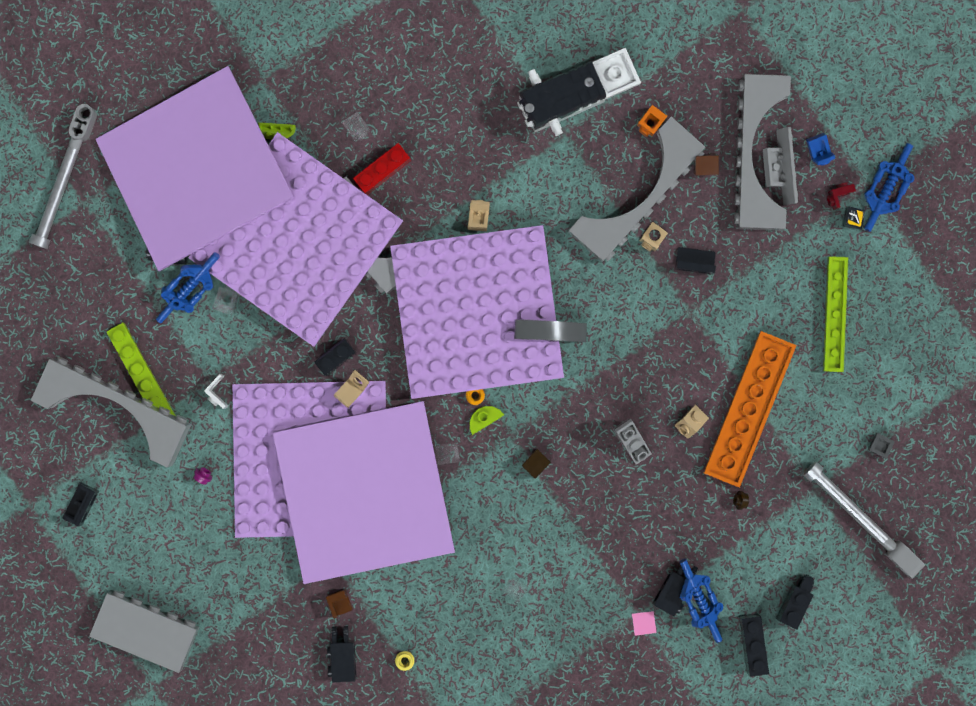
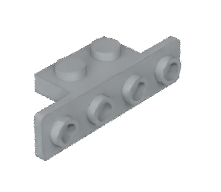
(780, 166)

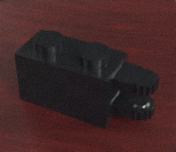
(668, 597)
(796, 602)
(342, 657)

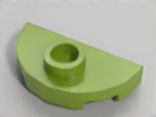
(270, 129)
(484, 417)

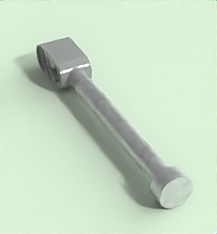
(40, 238)
(896, 551)

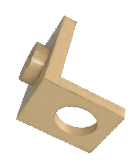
(649, 244)
(351, 389)

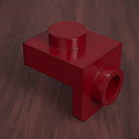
(842, 189)

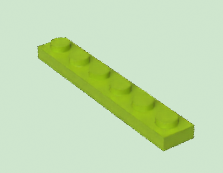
(835, 314)
(137, 366)

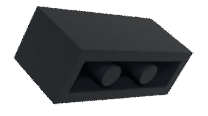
(753, 645)

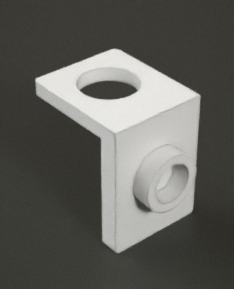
(214, 399)

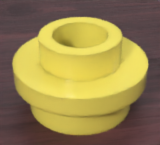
(400, 665)

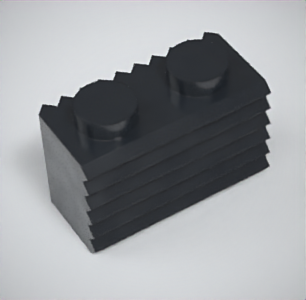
(335, 357)

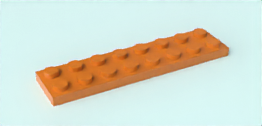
(749, 409)

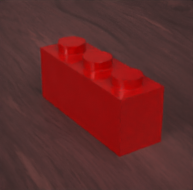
(382, 169)

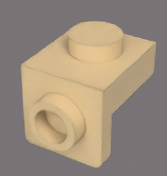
(478, 215)
(691, 422)

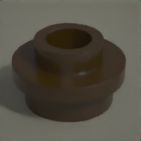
(741, 500)

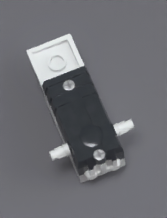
(576, 90)

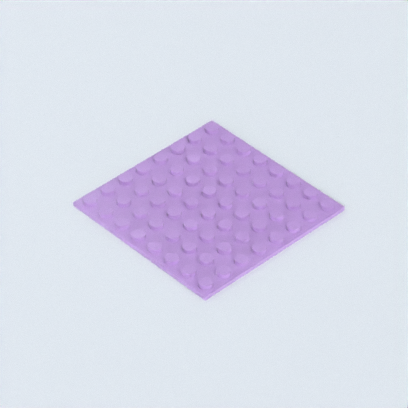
(194, 168)
(307, 252)
(462, 310)
(271, 408)
(363, 492)

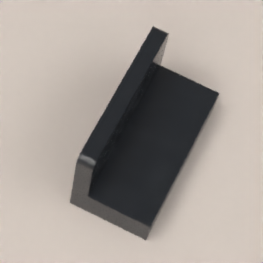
(695, 260)

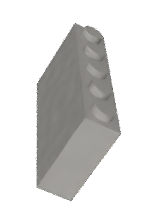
(144, 631)

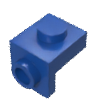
(820, 149)

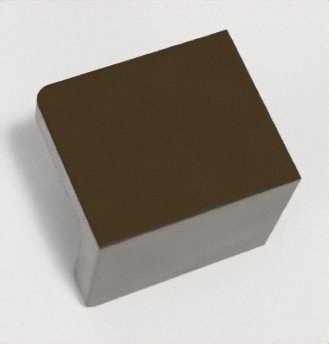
(536, 463)

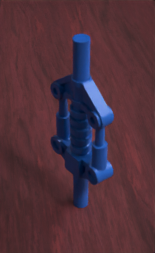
(897, 170)
(178, 300)
(708, 613)

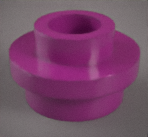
(202, 475)

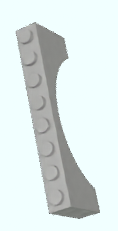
(678, 152)
(755, 207)
(163, 430)

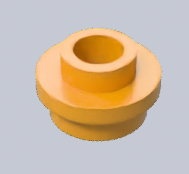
(475, 401)

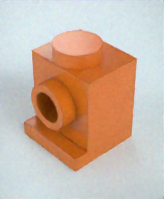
(654, 115)

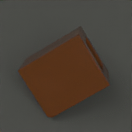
(707, 164)
(339, 603)

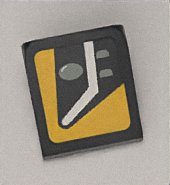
(853, 217)

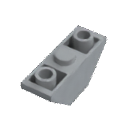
(632, 441)

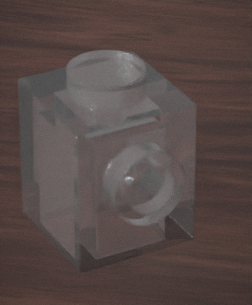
(356, 127)

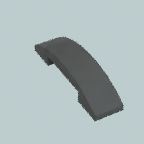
(550, 330)

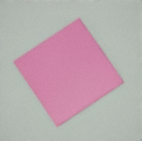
(644, 623)

